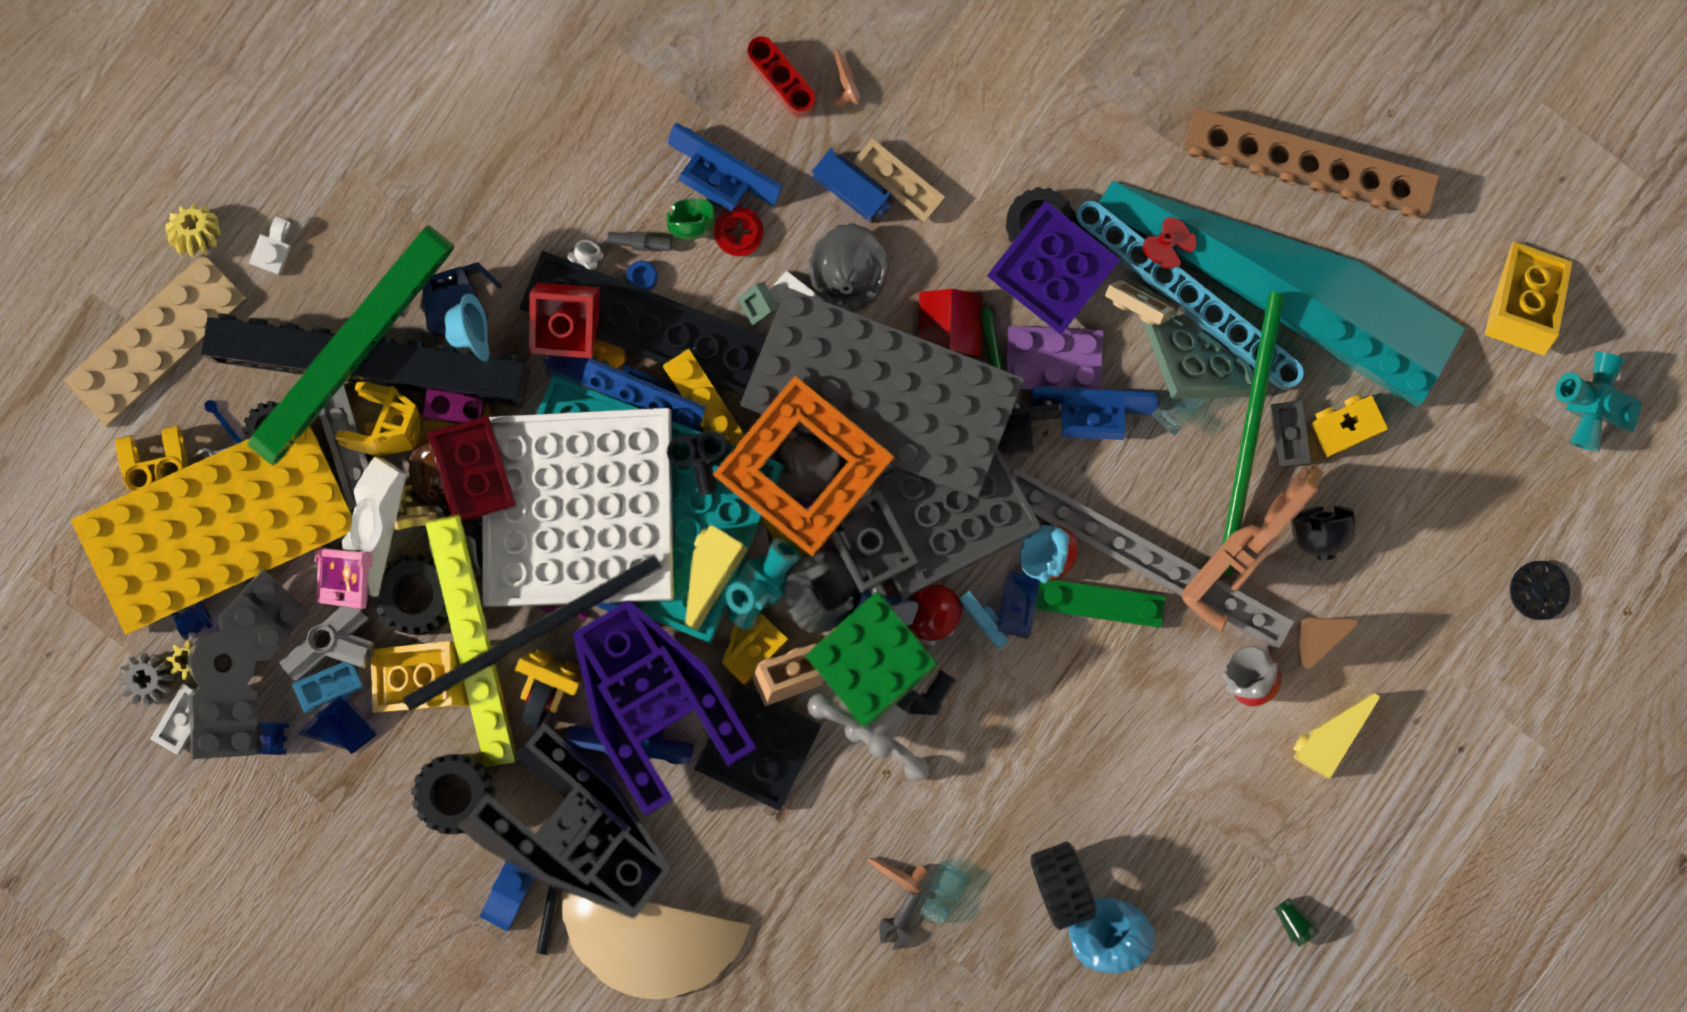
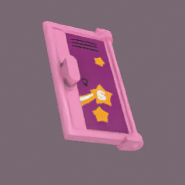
(342, 577)

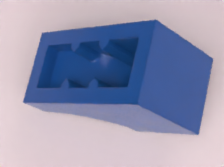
(507, 896)

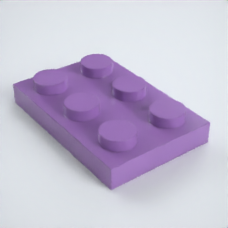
(1055, 359)

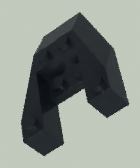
(588, 843)

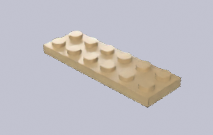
(154, 340)

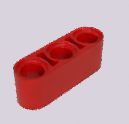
(778, 62)

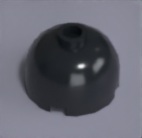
(1323, 532)

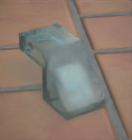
(1176, 412)

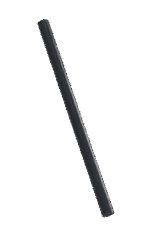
(532, 632)

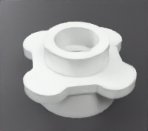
(586, 254)

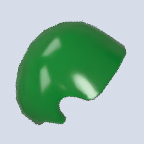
(691, 218)

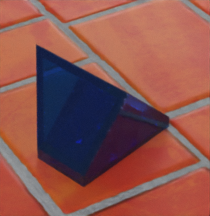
(340, 725)

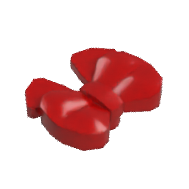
(1160, 247)

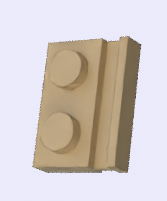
(1149, 305)

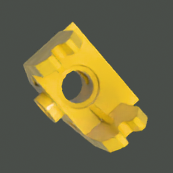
(395, 428)

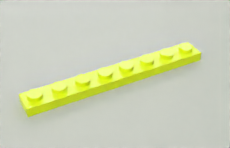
(471, 639)

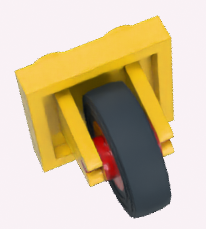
(550, 677)

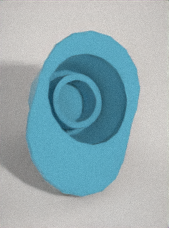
(468, 326)

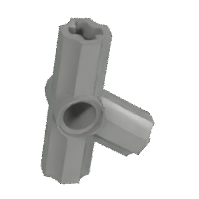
(342, 646)

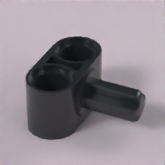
(700, 457)

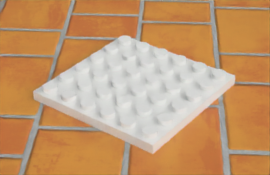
(587, 507)

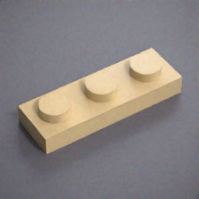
(898, 180)

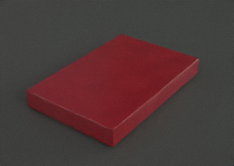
(471, 469)

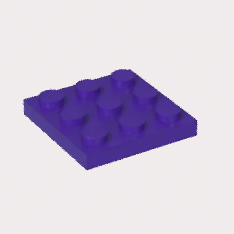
(1053, 267)

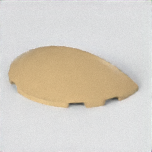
(655, 953)

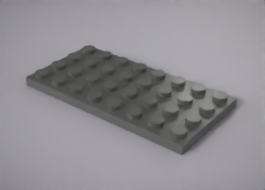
(909, 395)

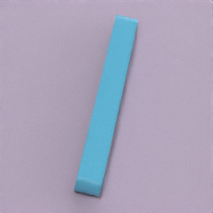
(1180, 281)

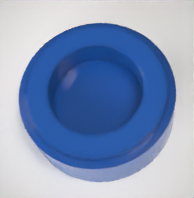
(642, 275)

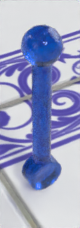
(212, 407)

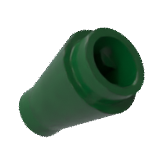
(1297, 924)

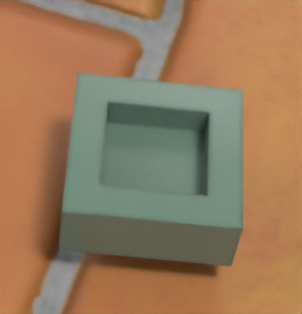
(758, 303)

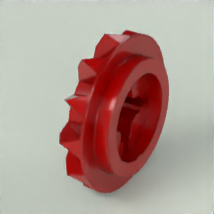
(728, 221)

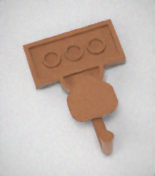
(1258, 539)

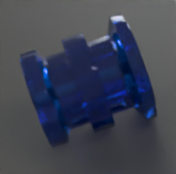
(192, 620)
(273, 738)

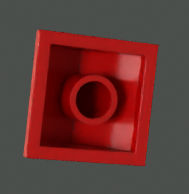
(951, 320)

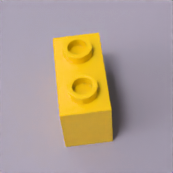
(1366, 419)

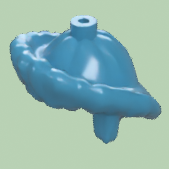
(1114, 939)

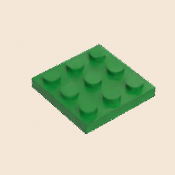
(871, 660)

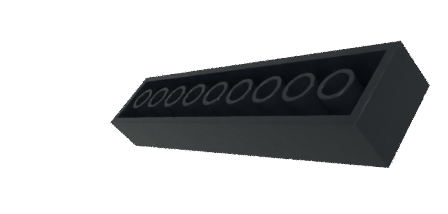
(388, 364)

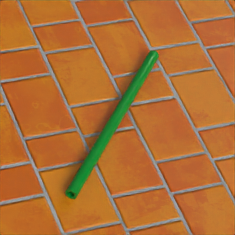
(1253, 416)

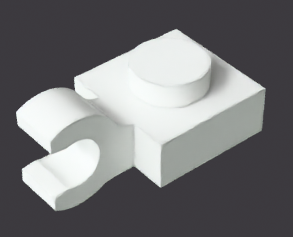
(270, 251)

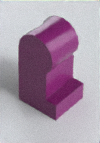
(451, 407)

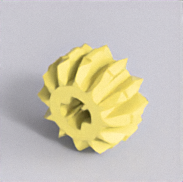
(193, 230)

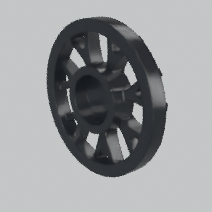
(1539, 590)

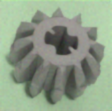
(140, 691)

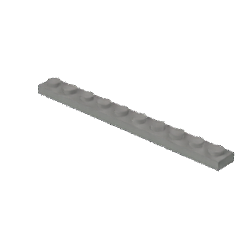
(1150, 559)

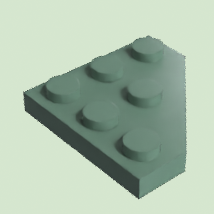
(1195, 364)

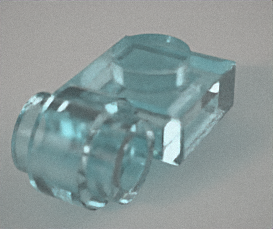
(947, 884)

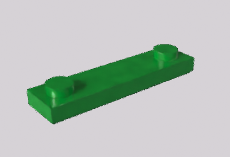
(1100, 603)

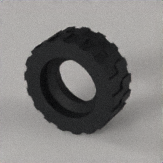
(1032, 200)

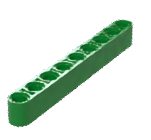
(350, 345)

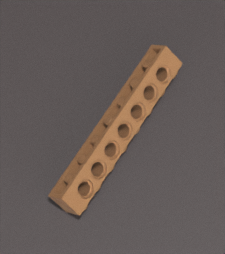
(1419, 184)

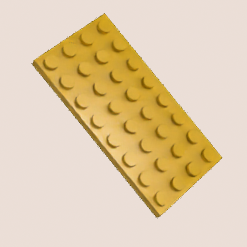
(211, 528)

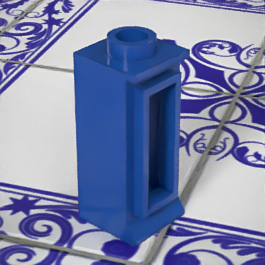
(851, 186)

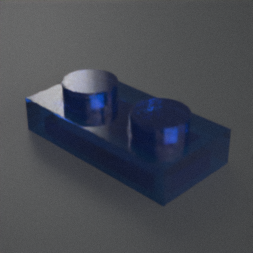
(1018, 605)

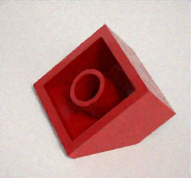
(563, 320)

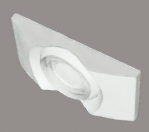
(373, 518)

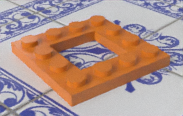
(743, 465)

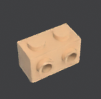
(786, 676)

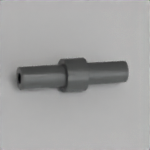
(639, 241)

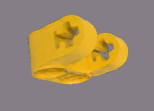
(155, 469)

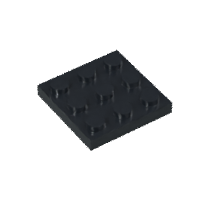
(781, 748)

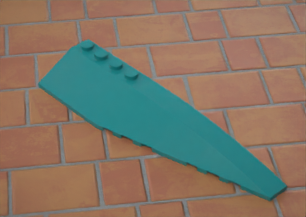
(1326, 297)

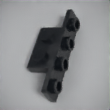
(1018, 432)

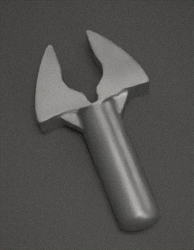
(900, 921)

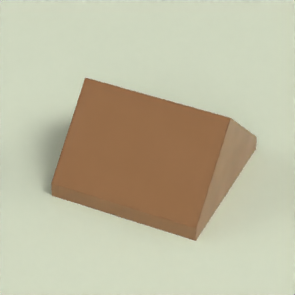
(1319, 636)

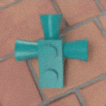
(1597, 401)
(760, 583)

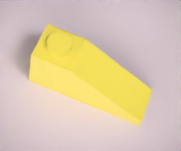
(712, 568)
(1328, 742)

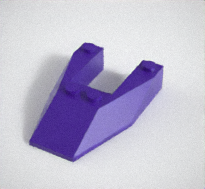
(640, 685)

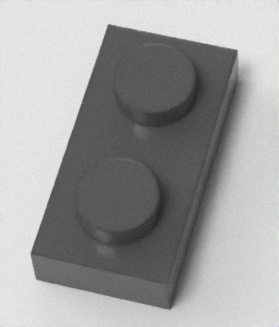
(1290, 433)

